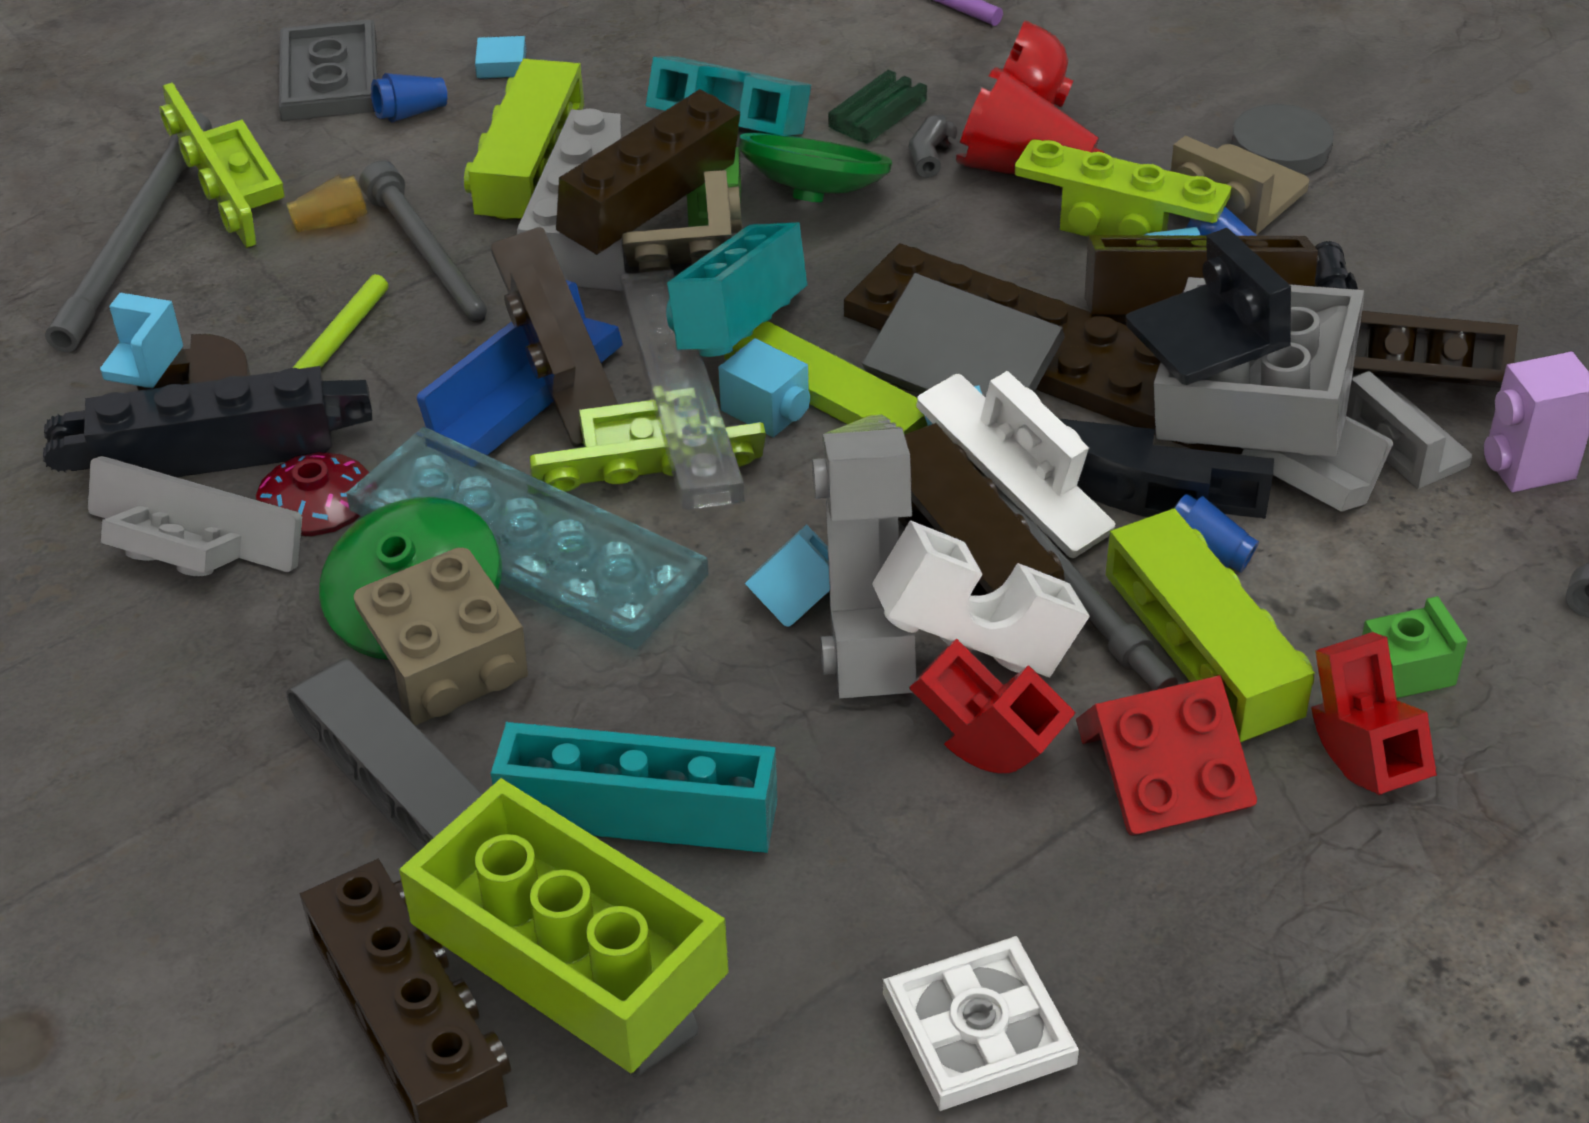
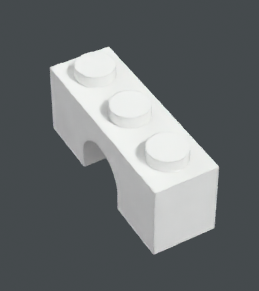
(1020, 624)

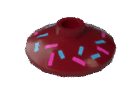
(314, 488)

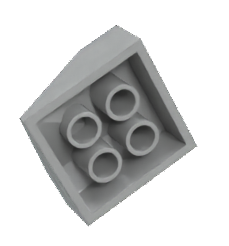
(1282, 400)

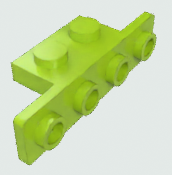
(227, 163)
(1118, 195)
(626, 443)

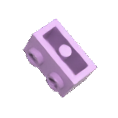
(1540, 422)

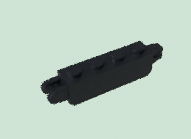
(209, 423)

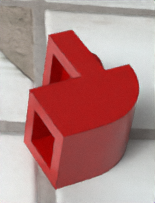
(991, 722)
(1362, 723)

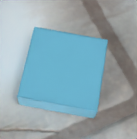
(499, 56)

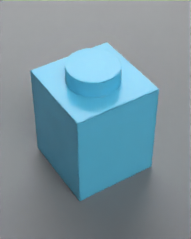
(764, 387)

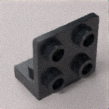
(1225, 322)

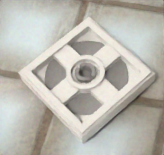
(979, 1023)

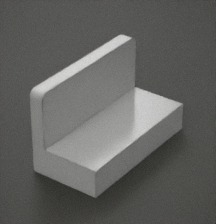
(1420, 446)
(1338, 480)

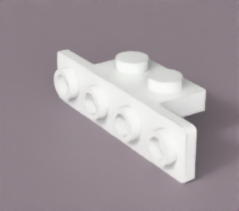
(1023, 453)

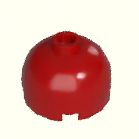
(1040, 63)

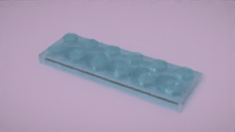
(548, 540)

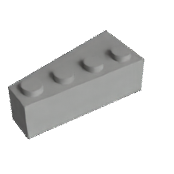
(581, 137)

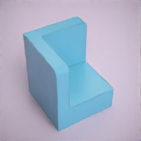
(146, 337)
(793, 577)

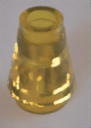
(329, 205)

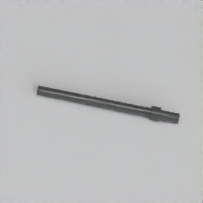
(1126, 641)

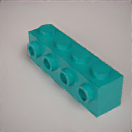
(736, 287)
(645, 784)

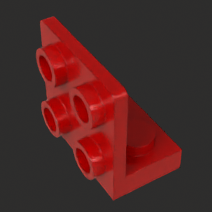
(1172, 754)

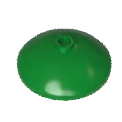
(813, 164)
(366, 554)

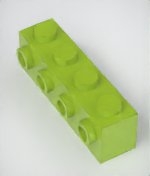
(522, 136)
(1209, 621)

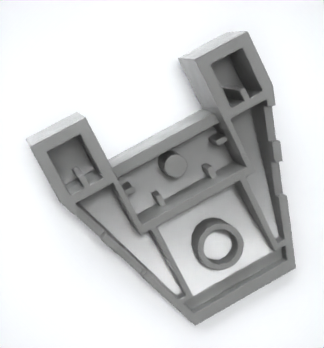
(865, 492)

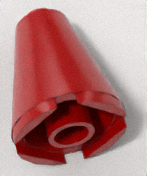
(1009, 119)

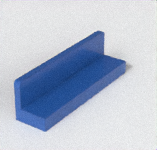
(495, 389)

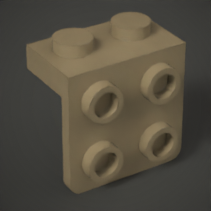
(1258, 185)
(660, 248)
(444, 633)

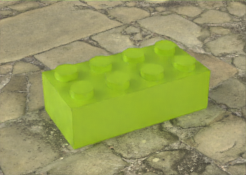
(566, 923)

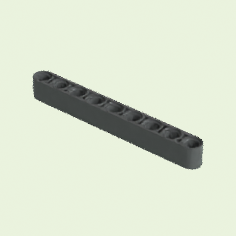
(400, 770)

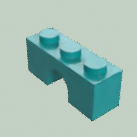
(764, 100)

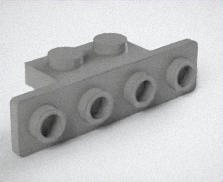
(188, 522)

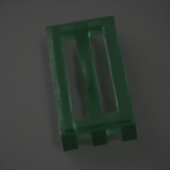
(871, 102)

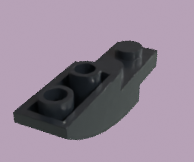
(1149, 479)

